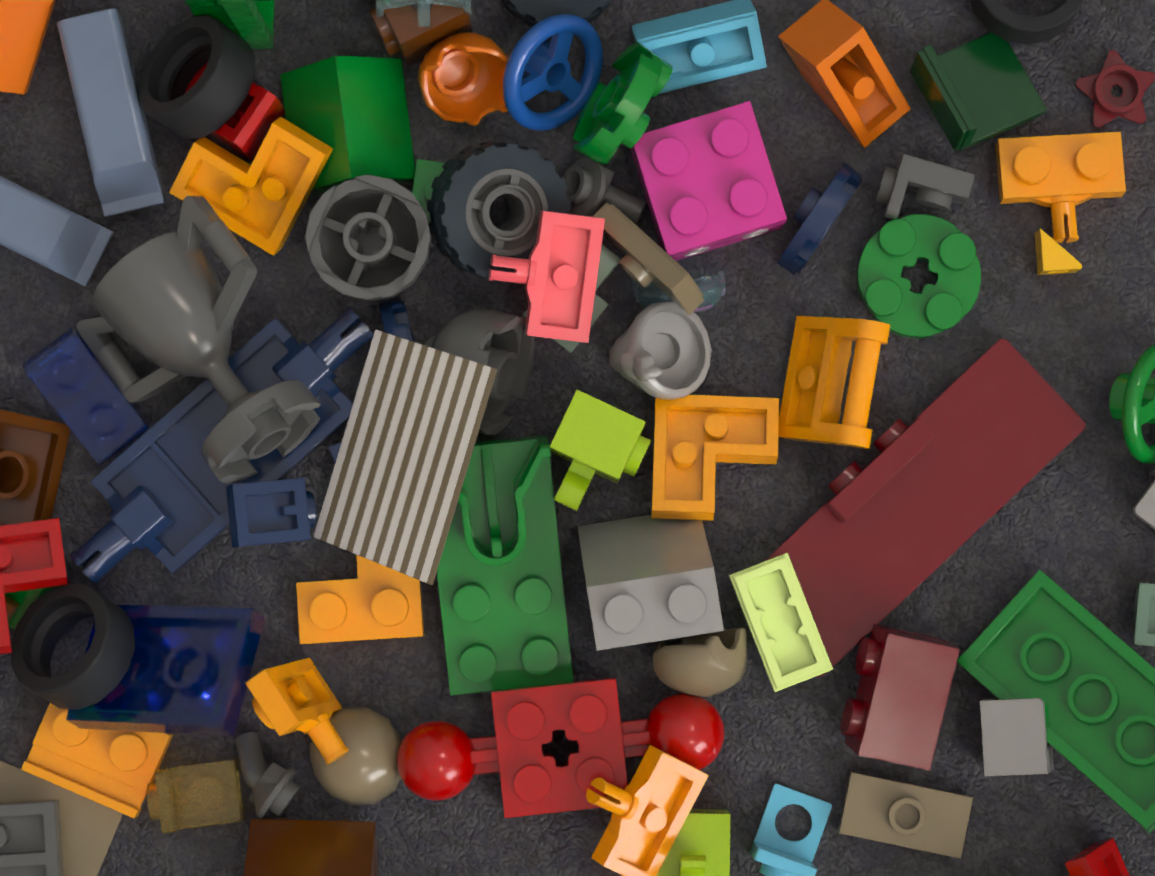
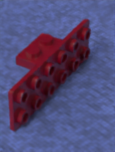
(925, 493)

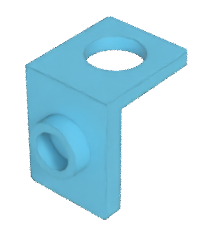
(784, 856)

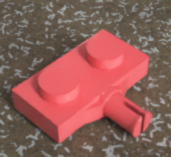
(558, 275)

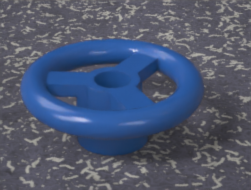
(544, 65)

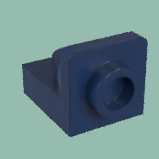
(270, 512)

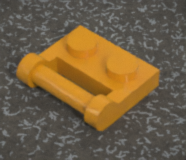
(818, 379)

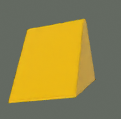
(1052, 257)

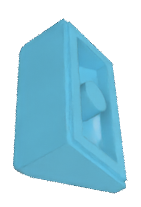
(705, 43)

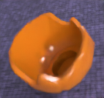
(463, 78)

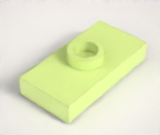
(780, 622)

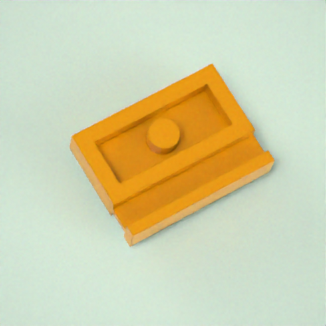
(96, 763)

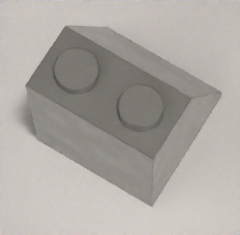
(649, 580)

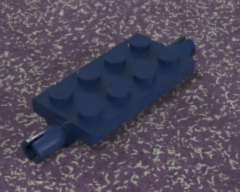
(165, 489)

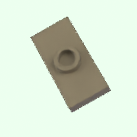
(648, 261)
(905, 814)

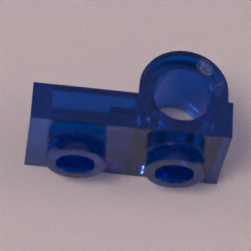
(85, 395)

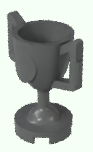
(181, 318)

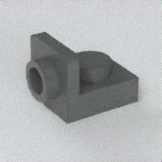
(933, 183)

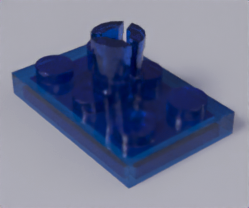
(183, 672)

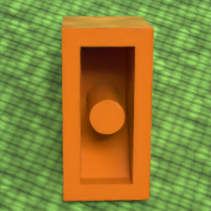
(845, 71)

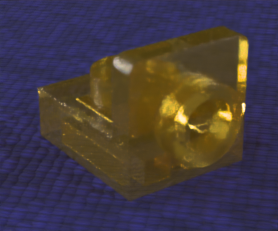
(196, 795)

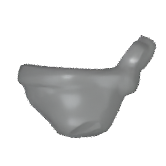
(663, 351)

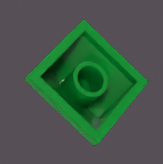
(356, 110)

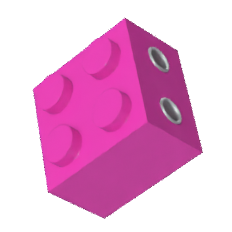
(708, 182)

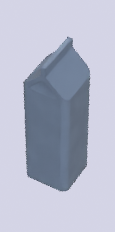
(110, 111)
(50, 233)

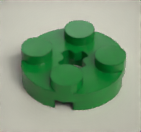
(616, 110)
(948, 256)

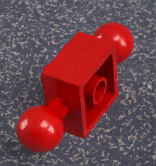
(441, 759)

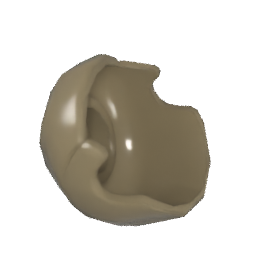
(703, 662)
(370, 765)

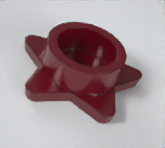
(1131, 82)

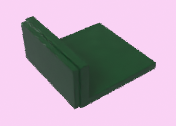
(976, 89)

